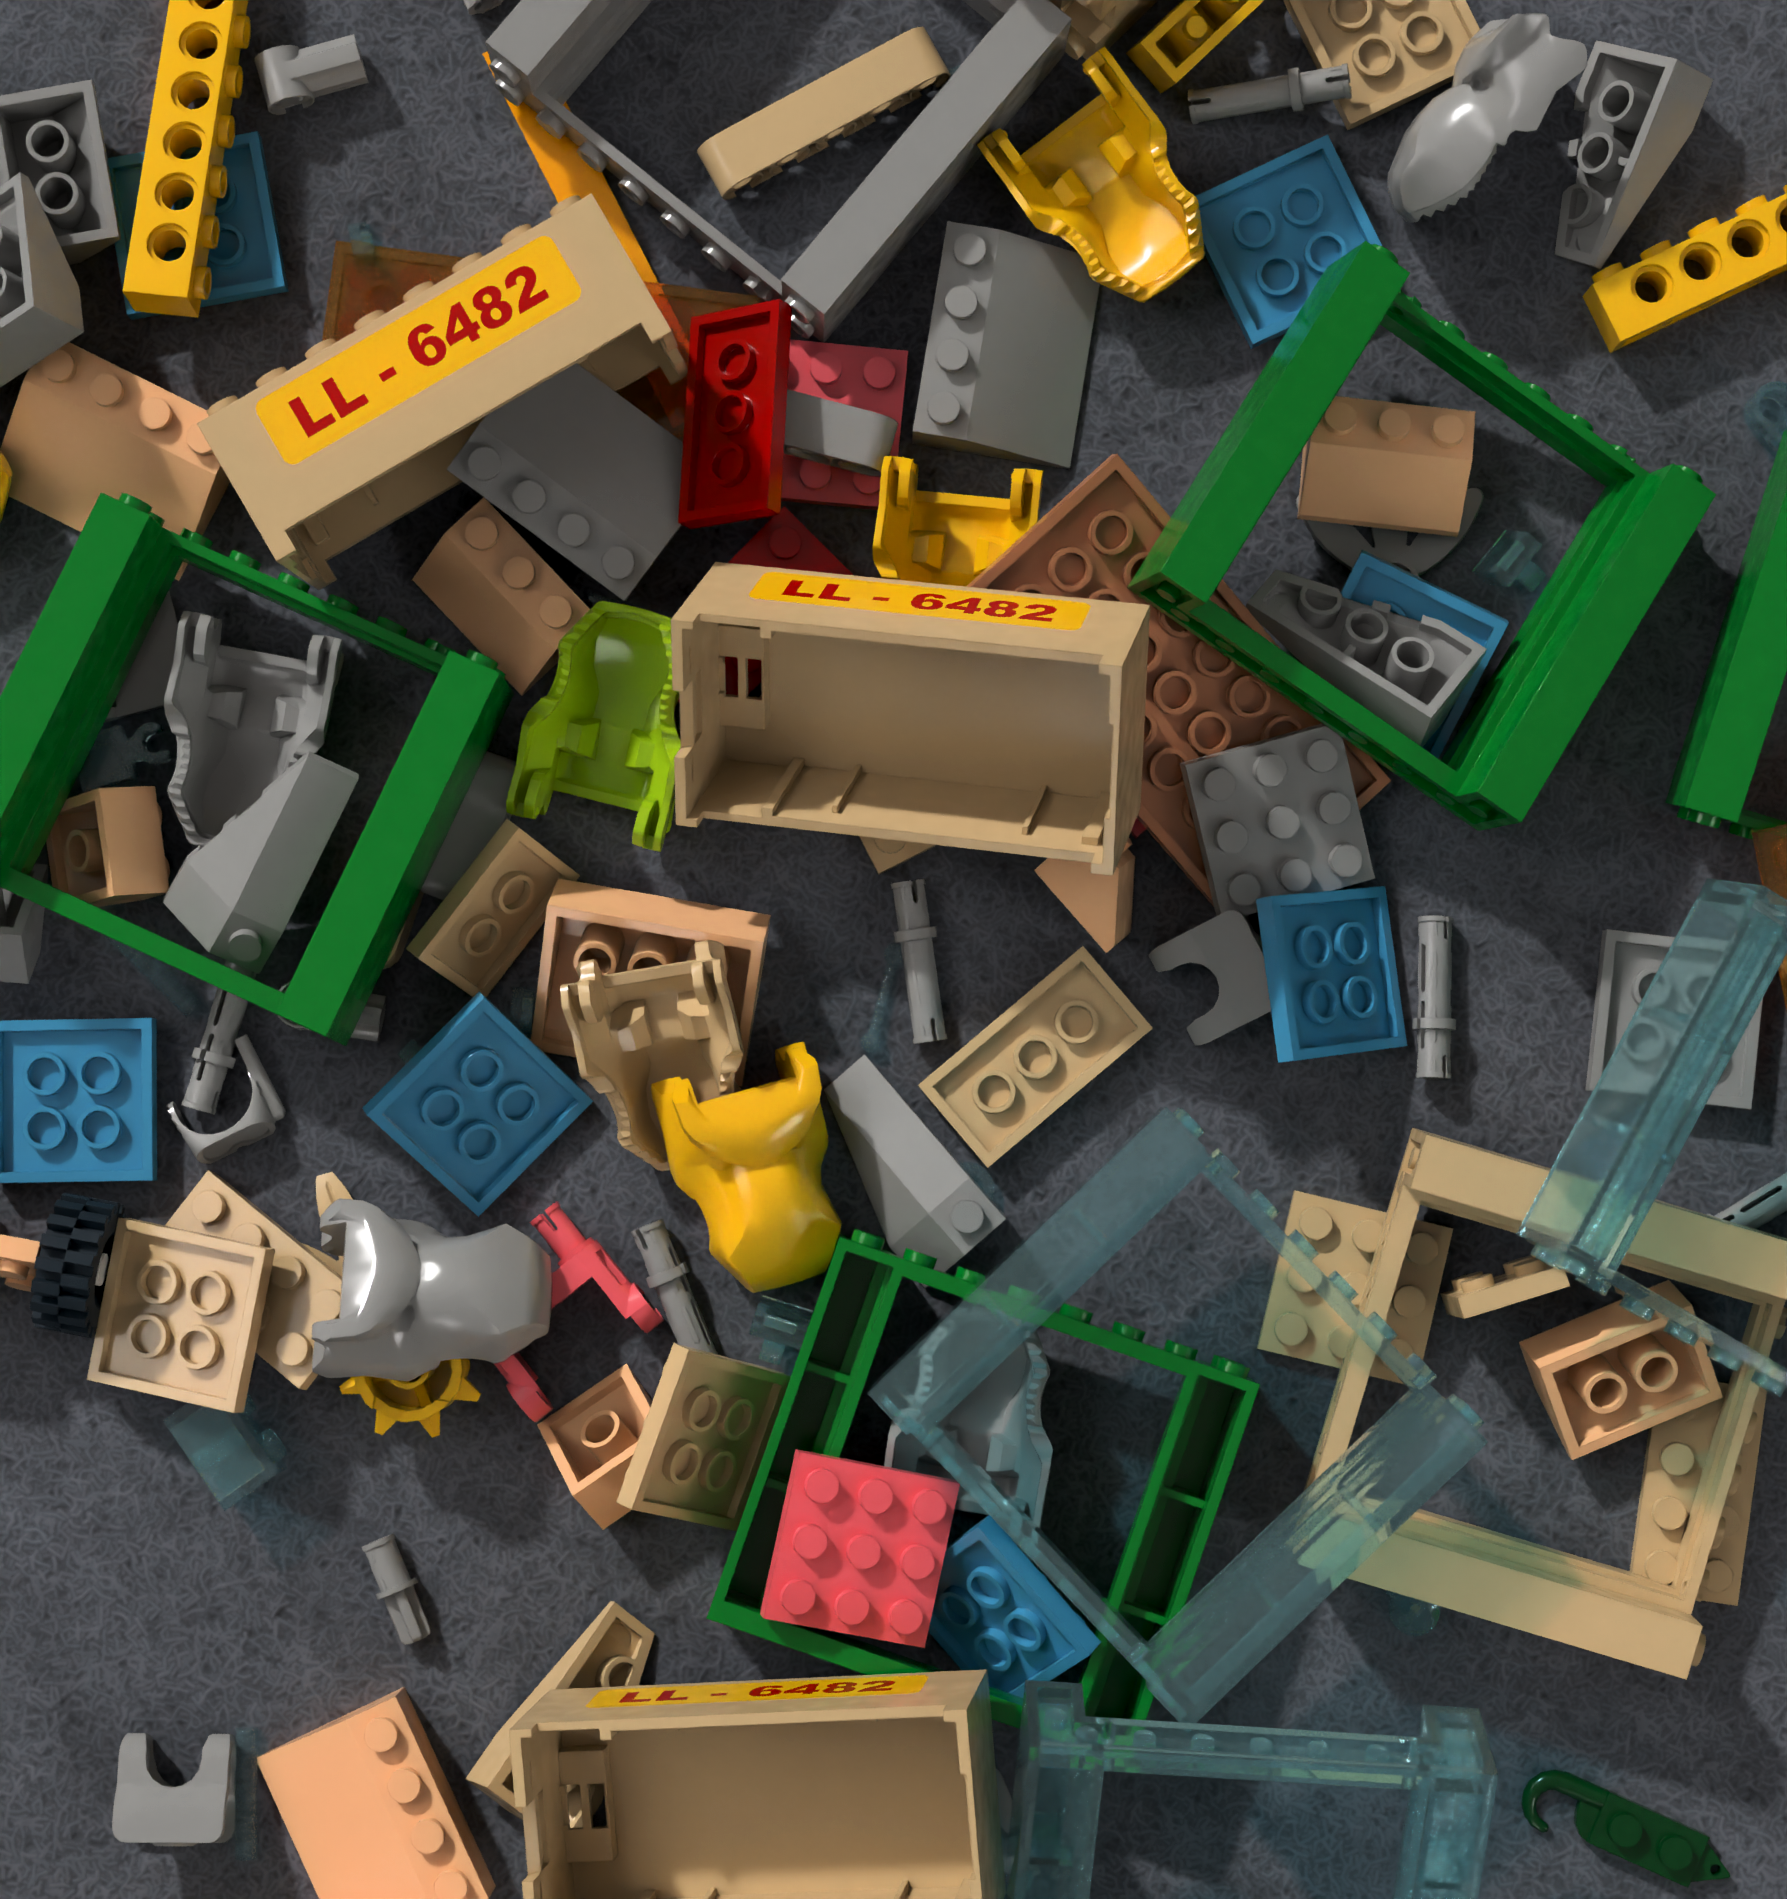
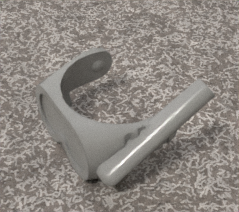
(253, 1126)

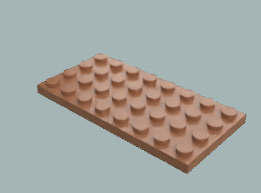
(1193, 693)

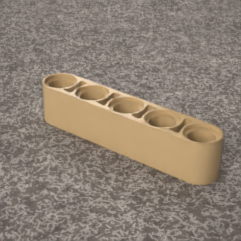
(822, 110)

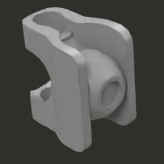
(1236, 958)
(169, 1815)

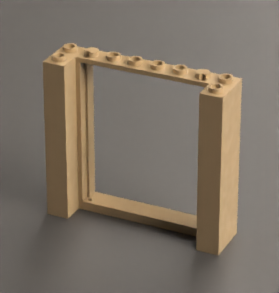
(1518, 1579)

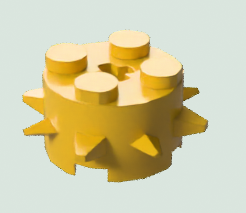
(417, 1398)

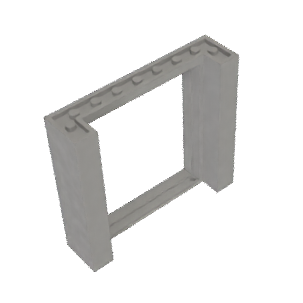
(554, 45)

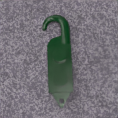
(1628, 1829)

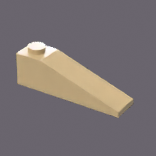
(605, 1655)

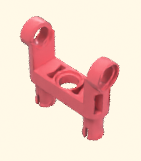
(578, 1264)

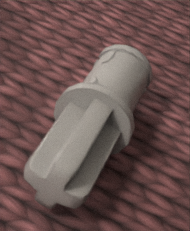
(397, 1589)

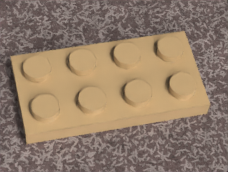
(1035, 1056)
(300, 1283)
(1668, 1488)

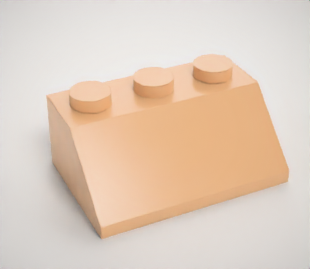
(1388, 466)
(500, 594)
(1617, 1374)

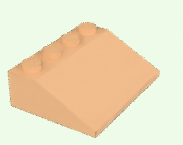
(106, 431)
(638, 932)
(375, 1809)

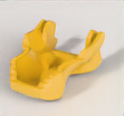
(1107, 188)
(947, 534)
(756, 1171)

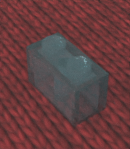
(228, 1449)

